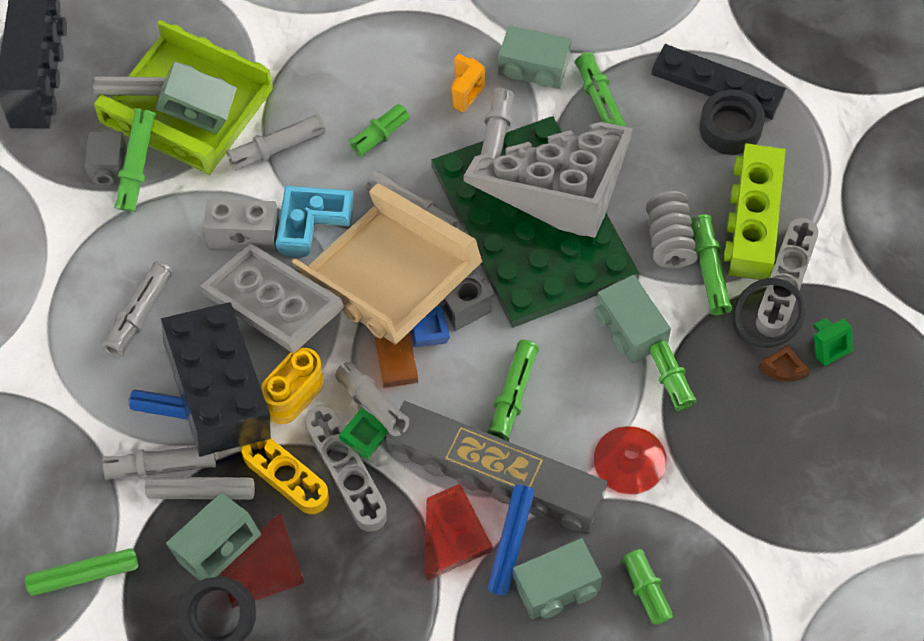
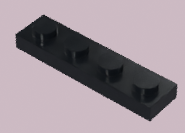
(712, 77)

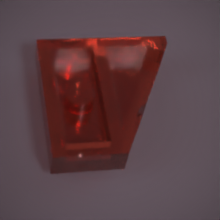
(452, 532)
(267, 563)

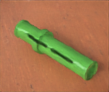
(589, 68)
(135, 159)
(708, 255)
(509, 404)

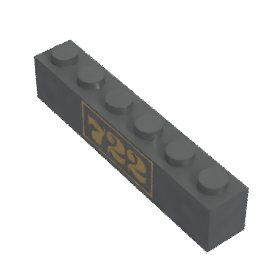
(497, 466)

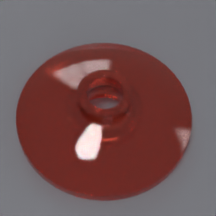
(628, 474)

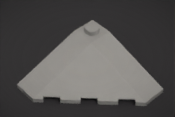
(559, 181)

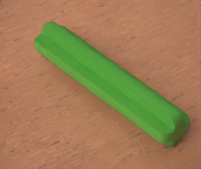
(81, 571)

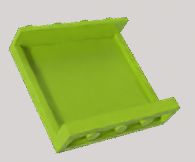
(176, 137)

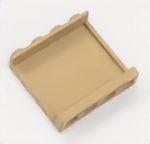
(393, 265)

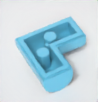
(303, 209)

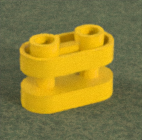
(293, 385)

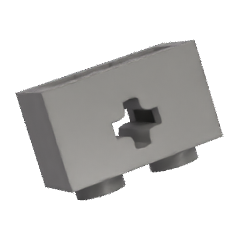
(239, 223)

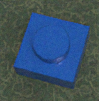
(431, 329)

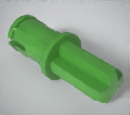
(379, 129)
(672, 376)
(647, 587)

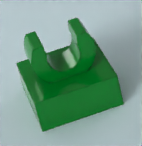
(832, 340)
(364, 434)

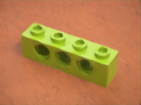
(756, 258)

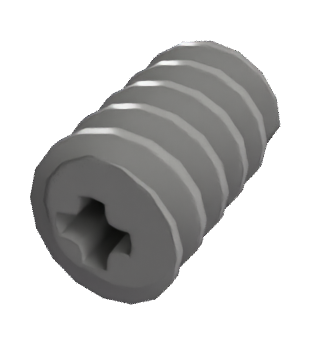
(671, 230)

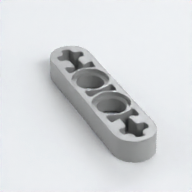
(794, 276)
(344, 468)

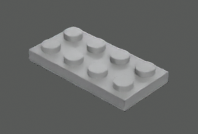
(273, 297)

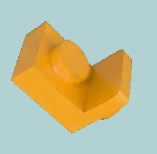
(468, 82)

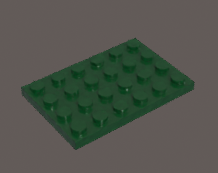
(524, 258)

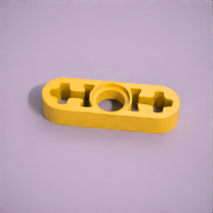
(297, 497)

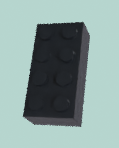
(30, 62)
(215, 379)

